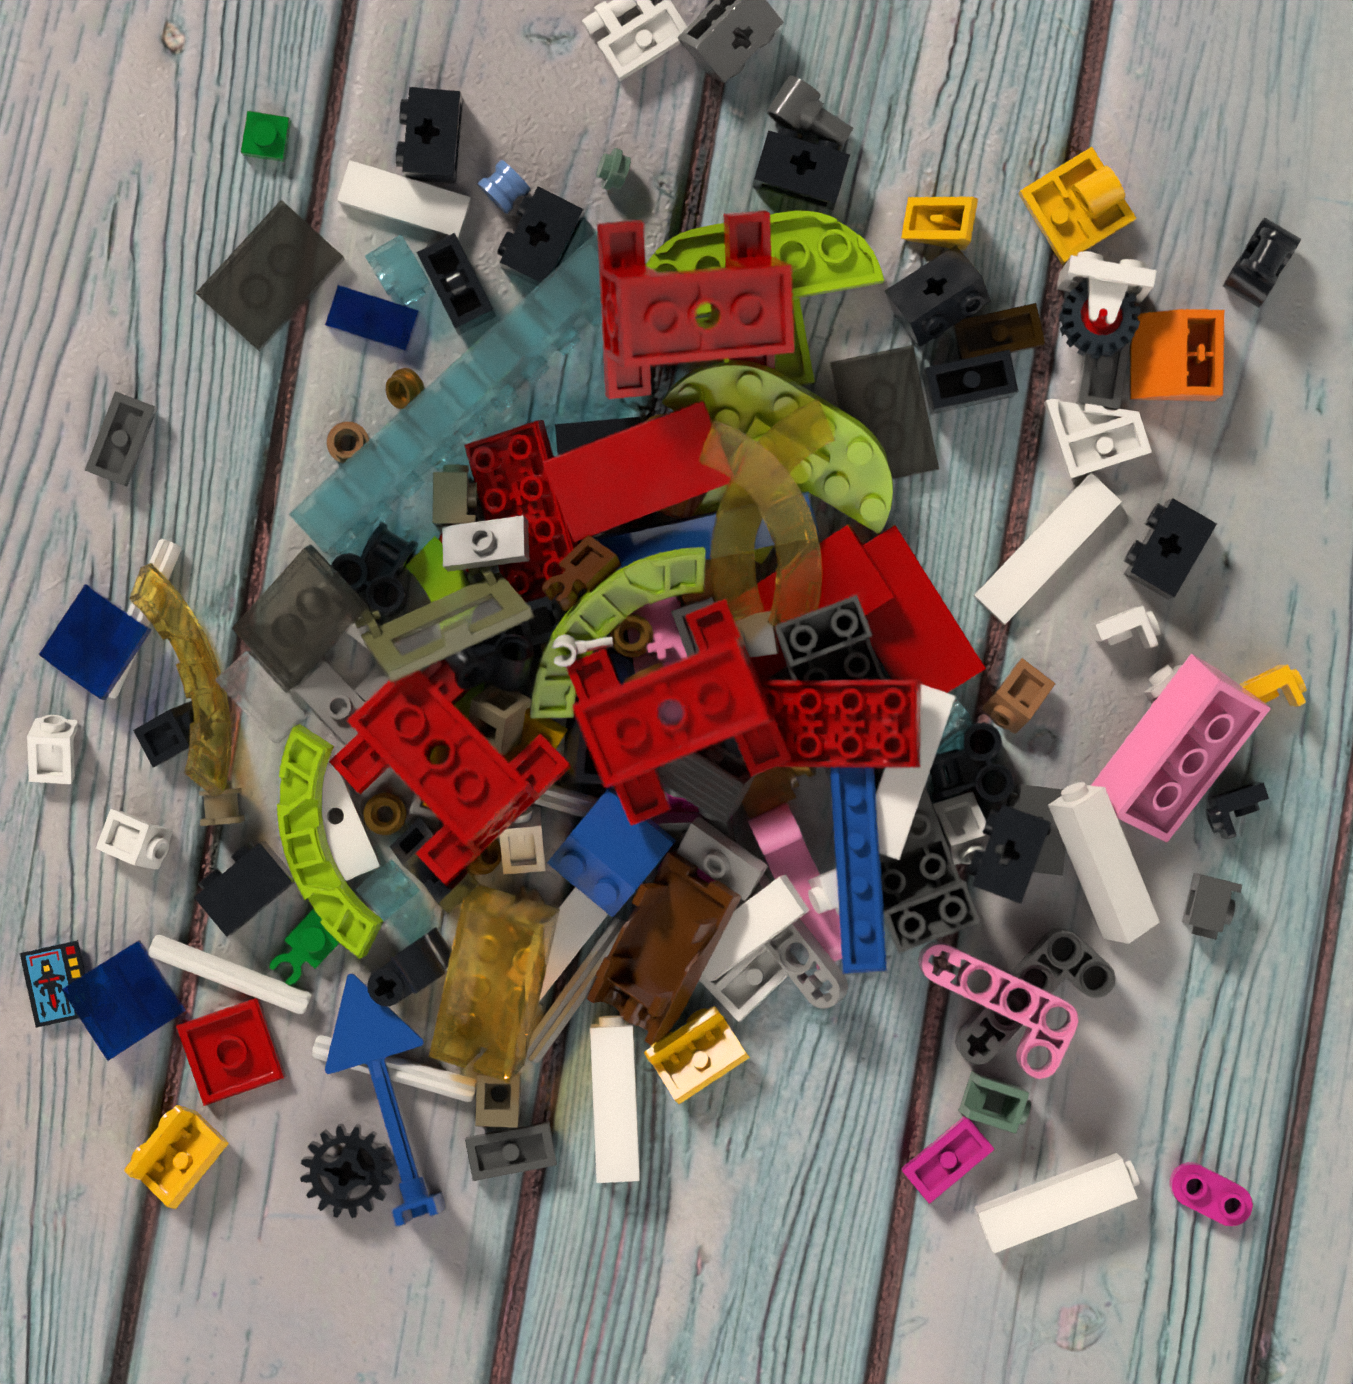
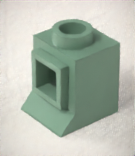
(1014, 1109)

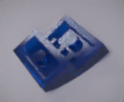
(95, 642)
(123, 1000)

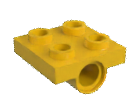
(1078, 205)

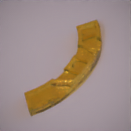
(783, 512)
(739, 516)
(211, 732)

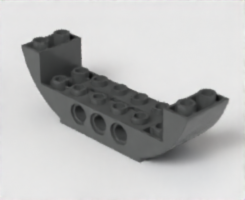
(922, 888)

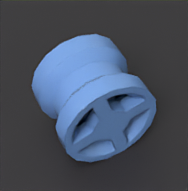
(504, 186)

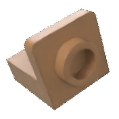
(1018, 696)

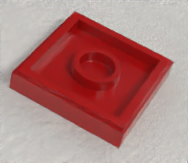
(231, 1051)

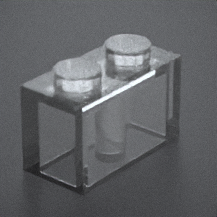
(262, 696)

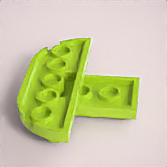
(822, 257)
(752, 398)

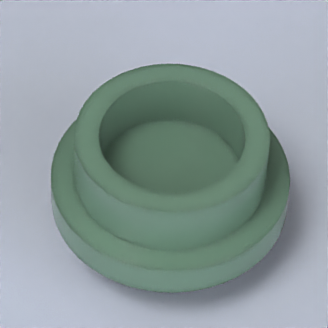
(613, 169)

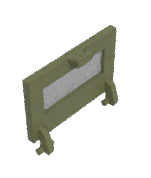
(444, 625)

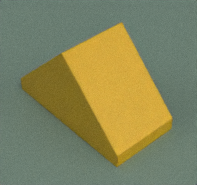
(940, 221)

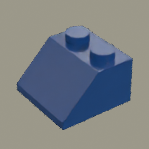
(608, 855)

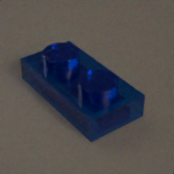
(372, 318)

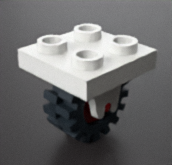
(1101, 303)

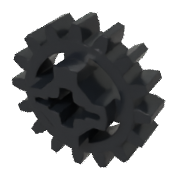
(327, 1167)

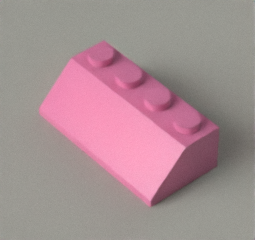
(1180, 748)

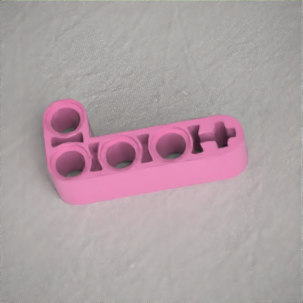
(788, 855)
(995, 997)

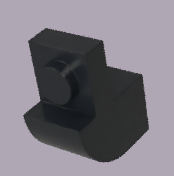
(405, 848)

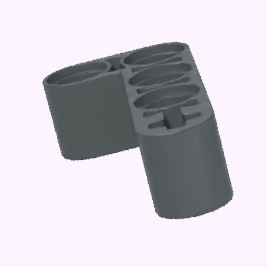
(1054, 973)

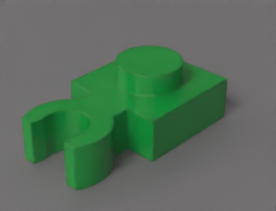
(309, 943)

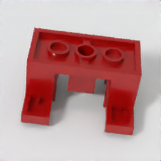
(652, 314)
(718, 700)
(472, 791)

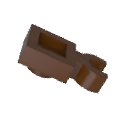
(581, 568)

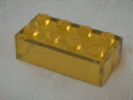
(494, 982)

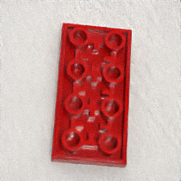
(634, 471)
(516, 484)
(845, 573)
(915, 629)
(848, 722)

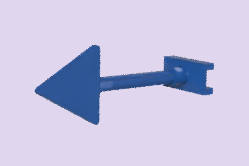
(367, 1036)

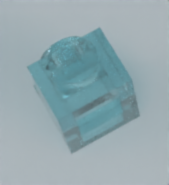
(399, 270)
(387, 890)

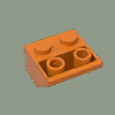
(1178, 356)

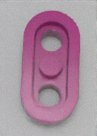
(1211, 1195)

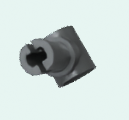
(799, 108)

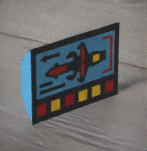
(45, 974)

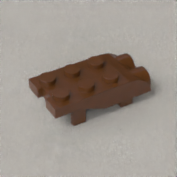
(664, 946)

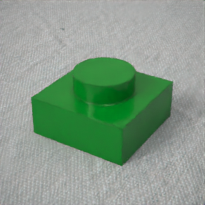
(266, 136)

